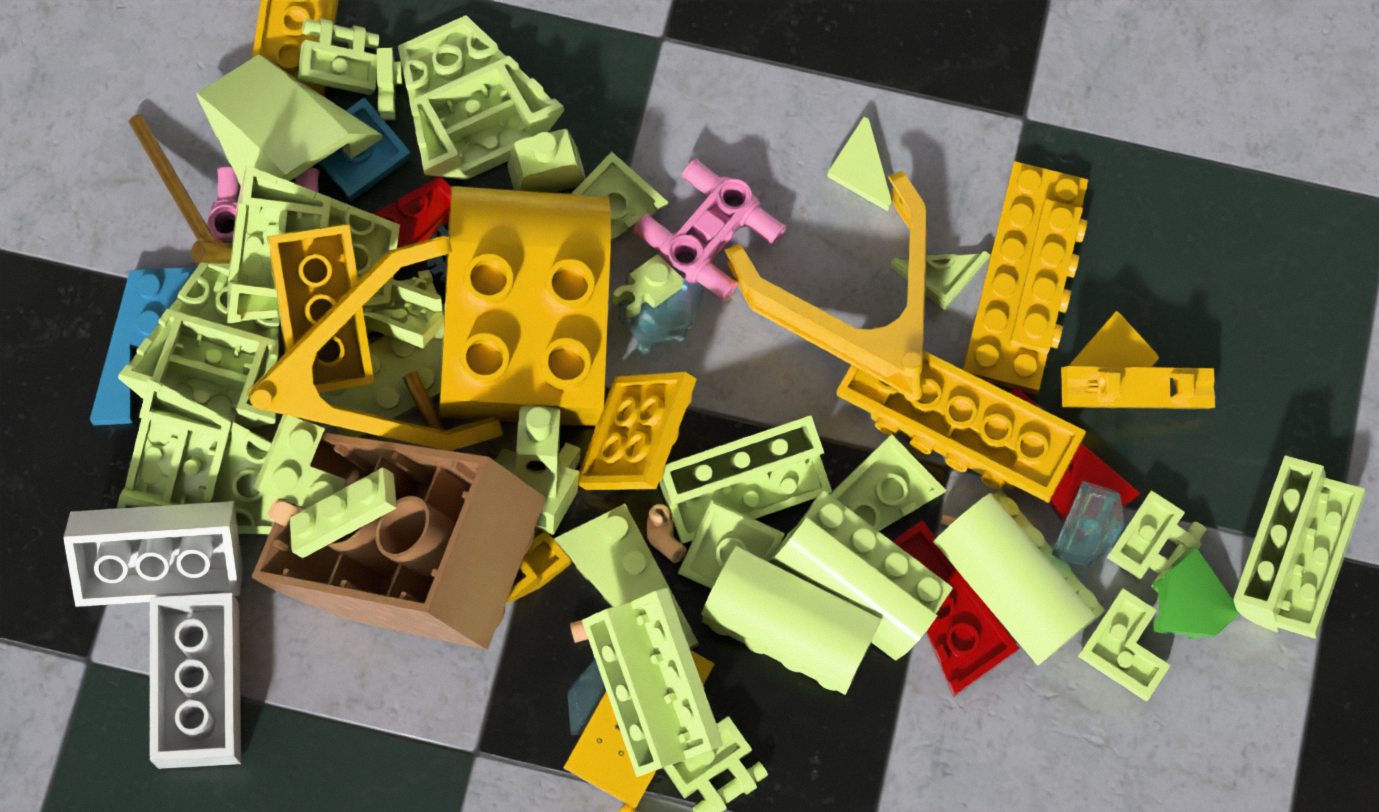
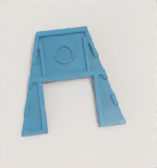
(143, 303)

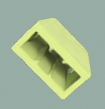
(545, 163)
(538, 440)

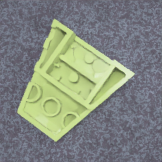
(470, 100)
(278, 121)
(278, 206)
(203, 354)
(195, 458)

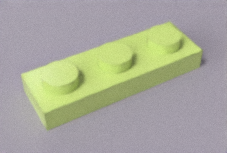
(343, 512)

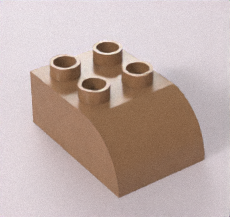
(432, 563)

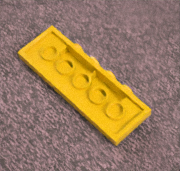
(1027, 278)
(972, 426)

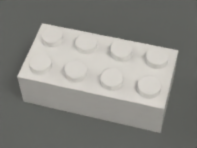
(153, 552)
(195, 681)

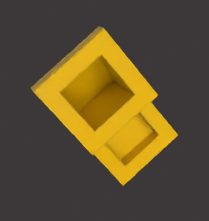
(538, 566)

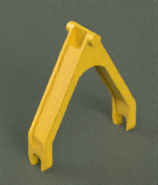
(886, 353)
(289, 382)

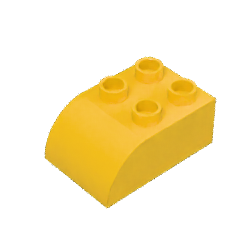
(525, 305)

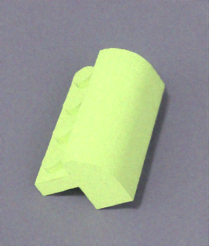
(747, 475)
(1298, 549)
(866, 569)
(1018, 575)
(789, 620)
(652, 682)

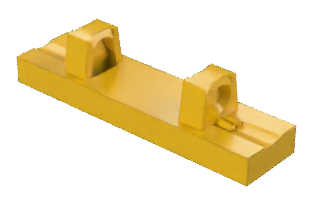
(1137, 387)

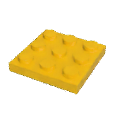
(636, 431)

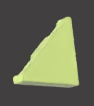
(860, 167)
(945, 274)

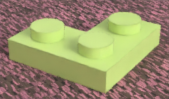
(288, 469)
(1115, 649)

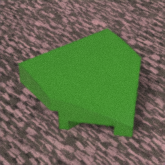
(1192, 599)

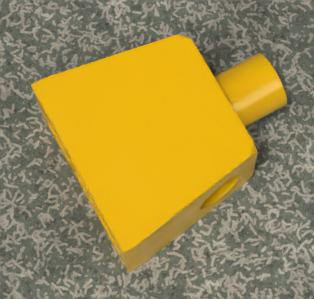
(1117, 346)

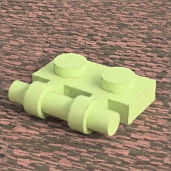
(335, 65)
(1148, 532)
(700, 770)

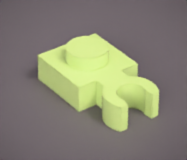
(388, 75)
(650, 283)

